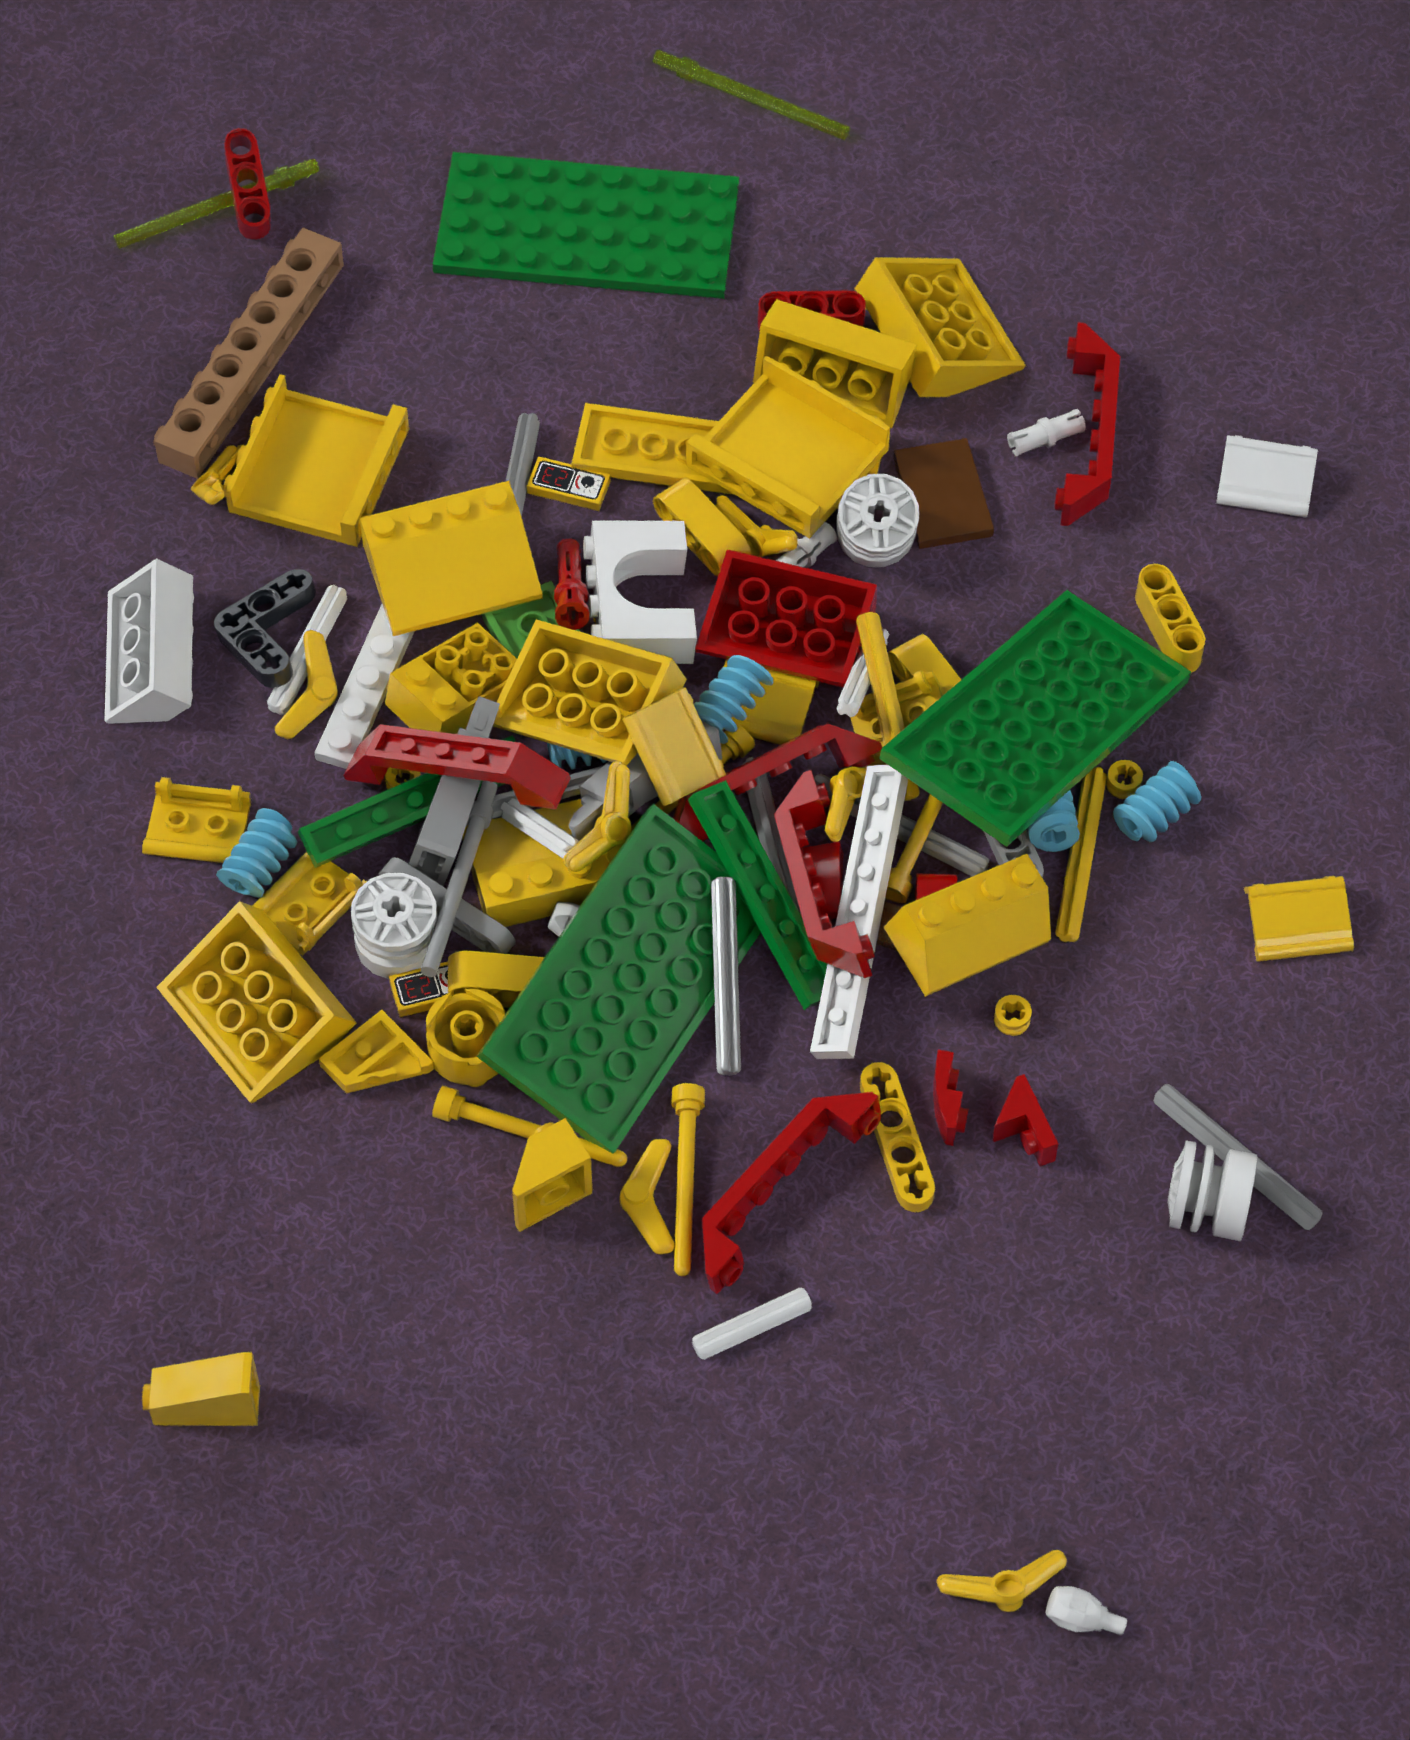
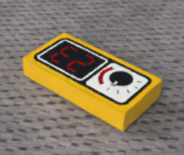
(567, 484)
(417, 992)

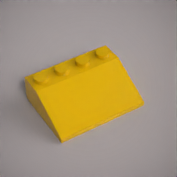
(946, 316)
(450, 558)
(579, 688)
(524, 879)
(255, 1002)

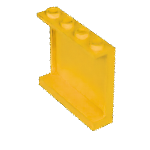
(790, 448)
(314, 464)

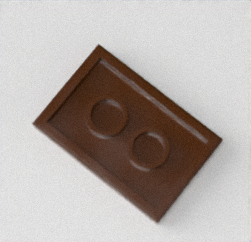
(947, 492)

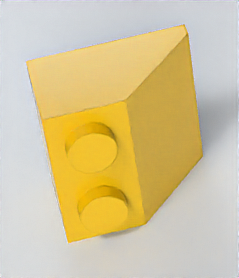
(551, 1174)

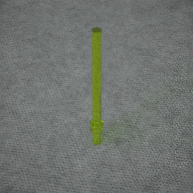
(690, 69)
(282, 177)

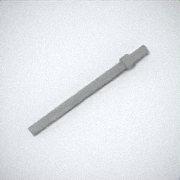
(478, 821)

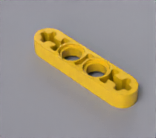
(900, 1136)

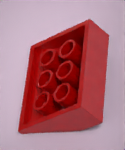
(786, 617)

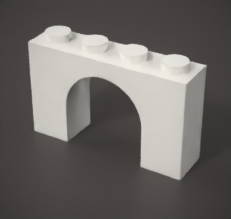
(631, 550)

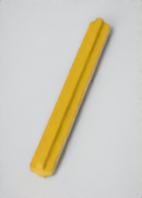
(882, 683)
(1081, 856)

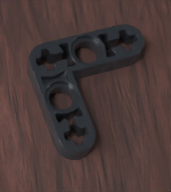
(251, 630)

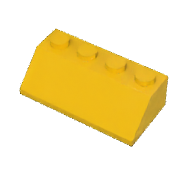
(840, 356)
(972, 924)

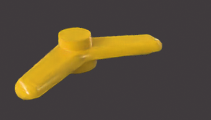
(209, 485)
(763, 538)
(320, 689)
(844, 789)
(611, 827)
(638, 1198)
(1006, 1587)

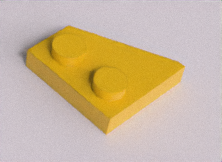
(375, 1056)

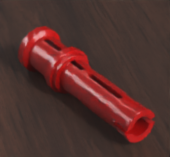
(566, 586)

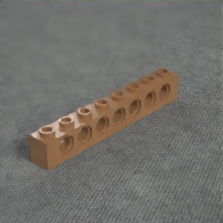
(248, 353)

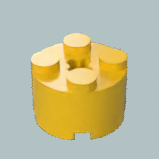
(457, 1032)

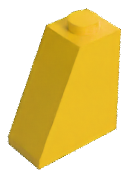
(205, 1392)

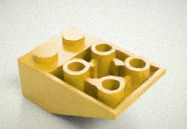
(445, 682)

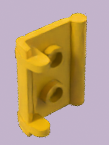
(914, 698)
(782, 709)
(674, 746)
(196, 821)
(309, 901)
(1300, 918)

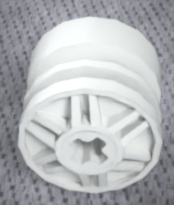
(871, 541)
(387, 942)
(1212, 1190)

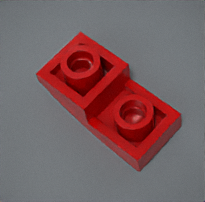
(829, 865)
(948, 1101)

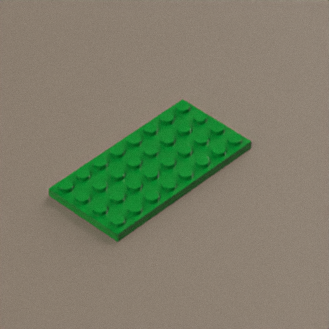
(587, 225)
(1035, 717)
(620, 985)

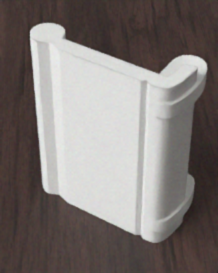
(1267, 476)

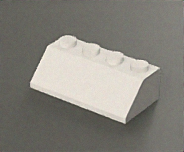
(149, 645)

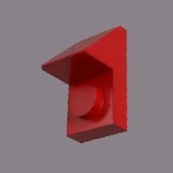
(1024, 1116)

